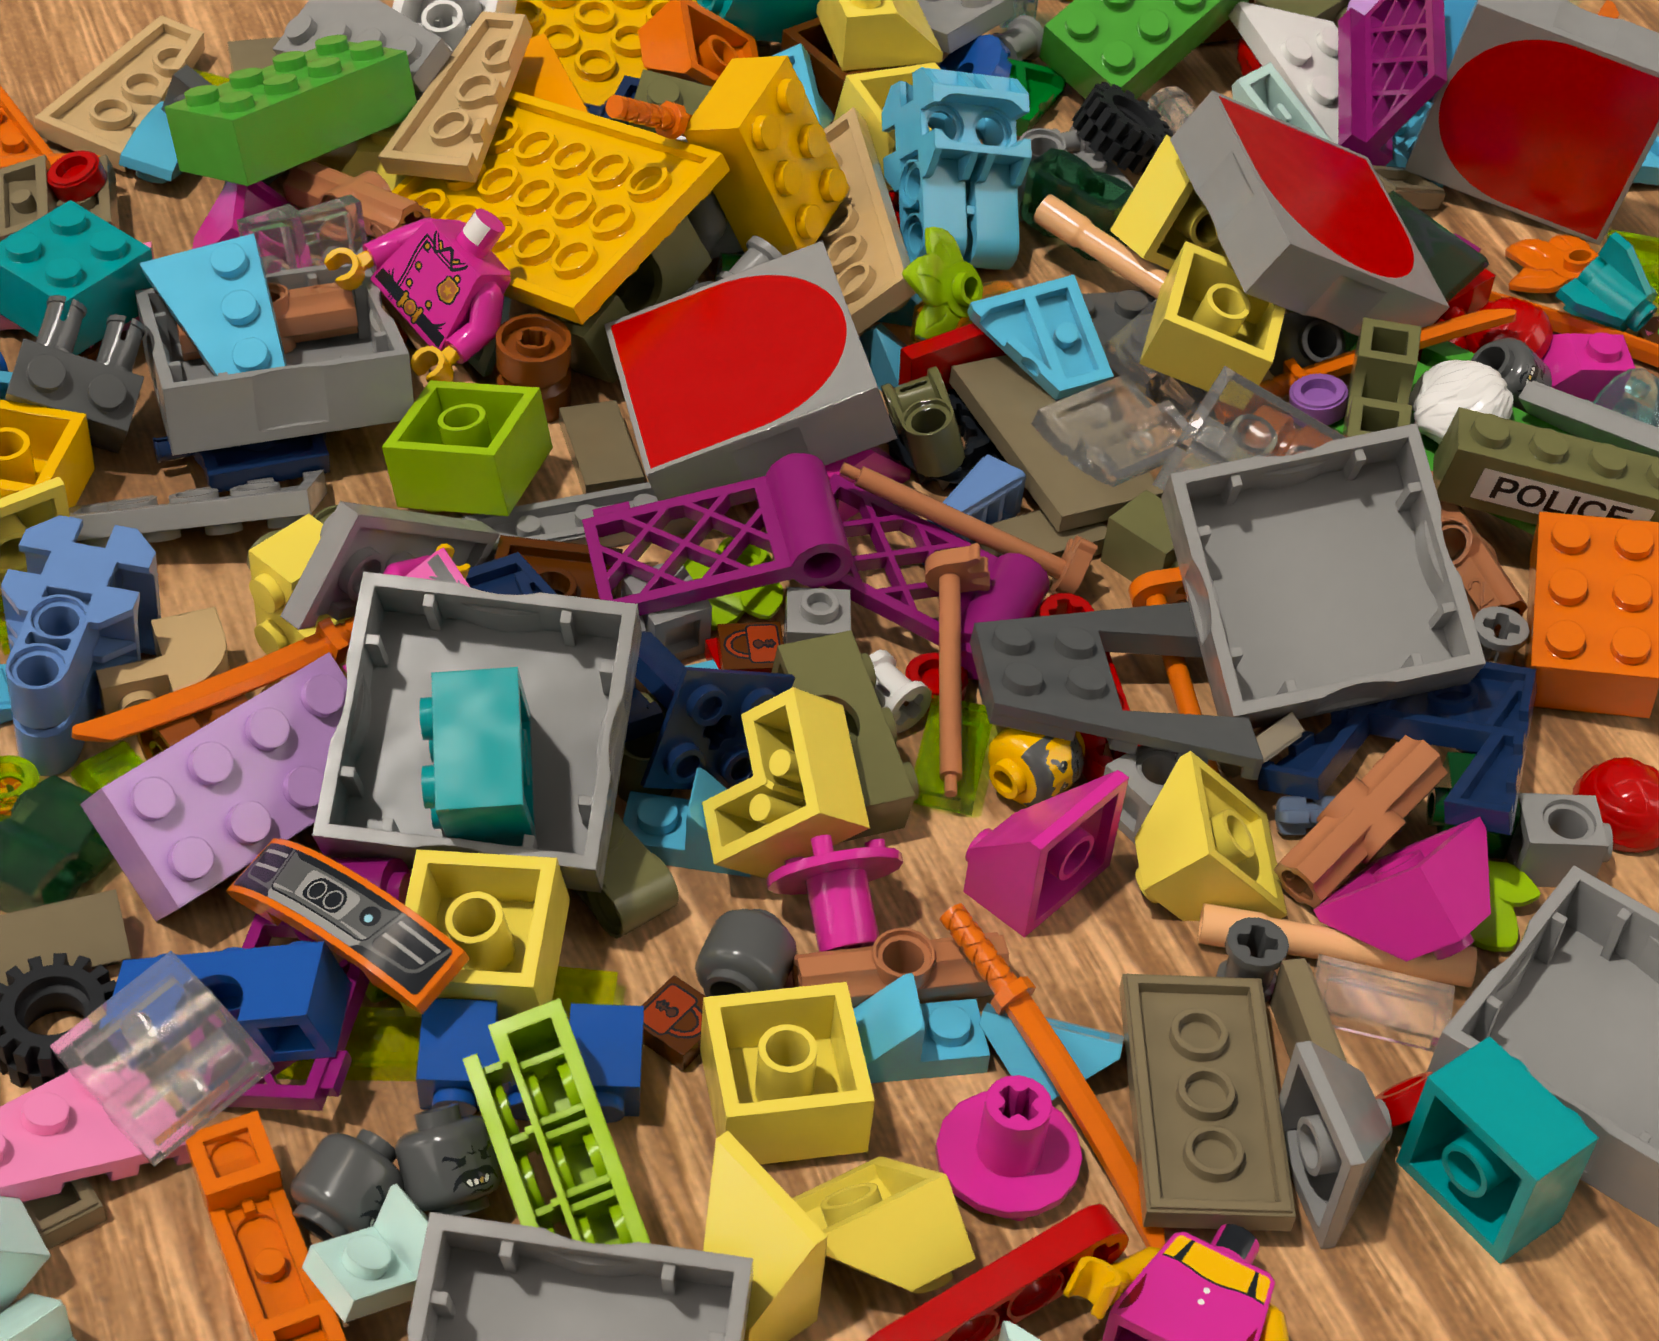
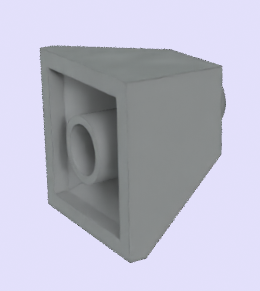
(1331, 1137)

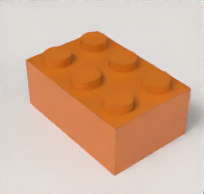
(1594, 614)

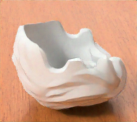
(1457, 385)

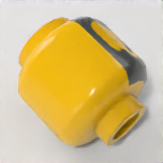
(1034, 765)

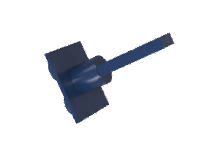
(701, 718)

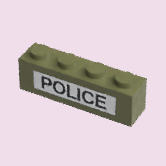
(1533, 469)

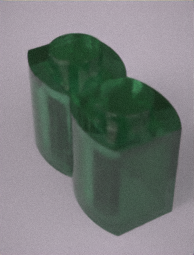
(1079, 186)
(48, 846)

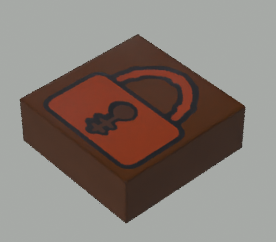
(748, 645)
(674, 1022)

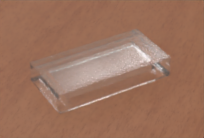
(1384, 1002)

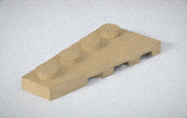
(118, 93)
(463, 104)

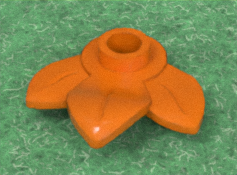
(1548, 263)

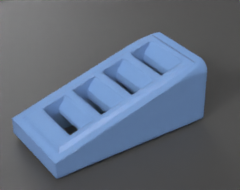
(988, 493)

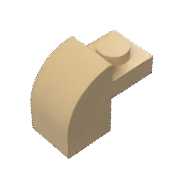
(187, 652)

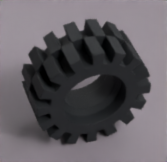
(1120, 127)
(36, 995)

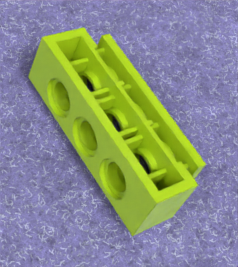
(566, 1127)

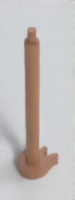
(1066, 571)
(950, 574)

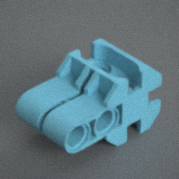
(947, 172)

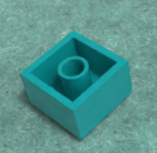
(76, 258)
(480, 756)
(1496, 1149)

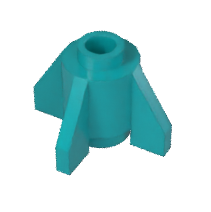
(1612, 289)

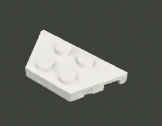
(1302, 53)

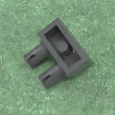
(58, 379)

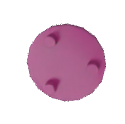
(838, 889)
(1009, 1150)

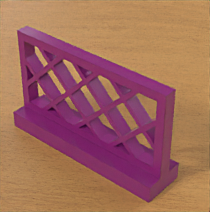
(1384, 71)

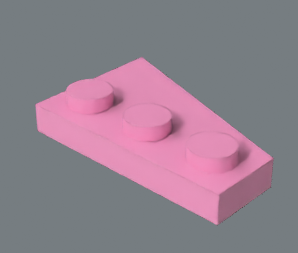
(62, 1137)

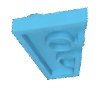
(222, 303)

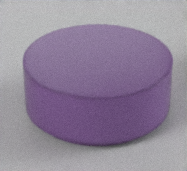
(1320, 397)

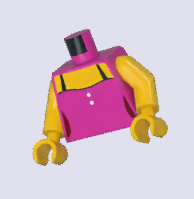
(1184, 1291)

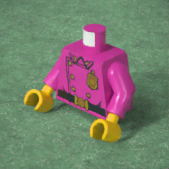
(440, 282)

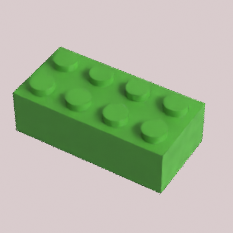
(1127, 40)
(290, 109)

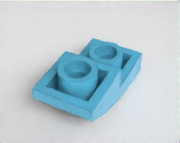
(152, 149)

